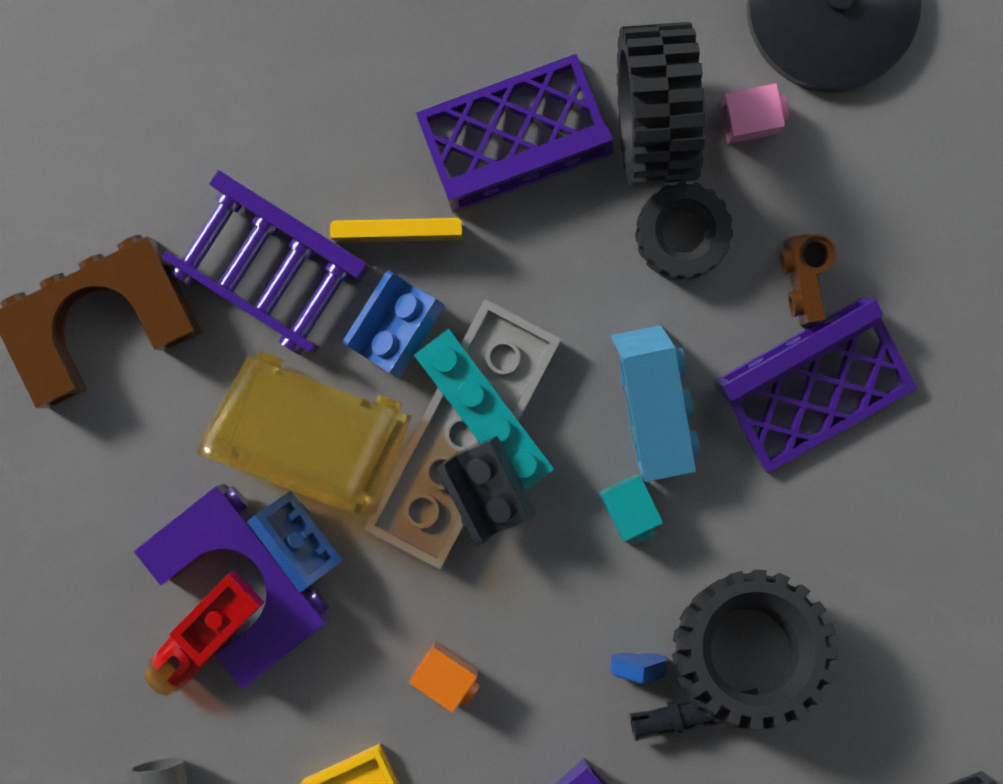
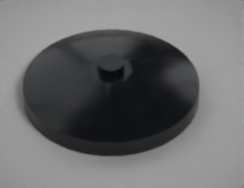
(832, 41)

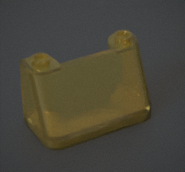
(306, 435)

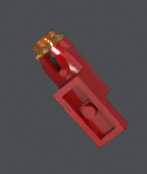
(202, 634)

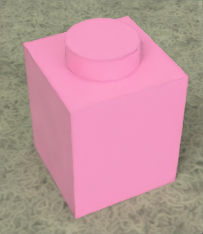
(753, 113)

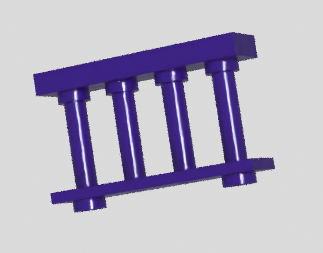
(267, 222)

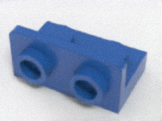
(393, 324)
(295, 541)

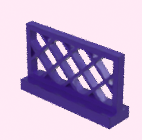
(530, 165)
(799, 351)

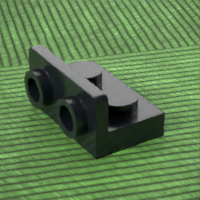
(485, 490)

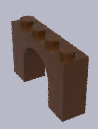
(36, 322)

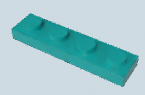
(481, 405)

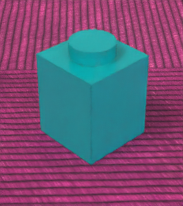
(631, 509)

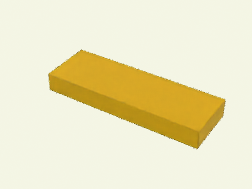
(396, 230)

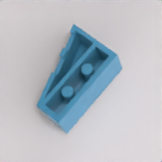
(657, 403)

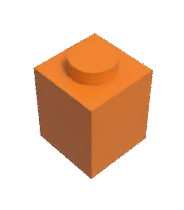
(445, 678)

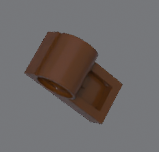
(806, 298)

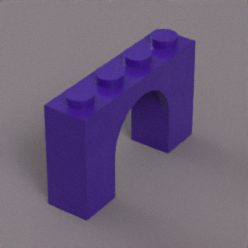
(221, 523)

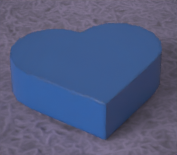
(639, 667)

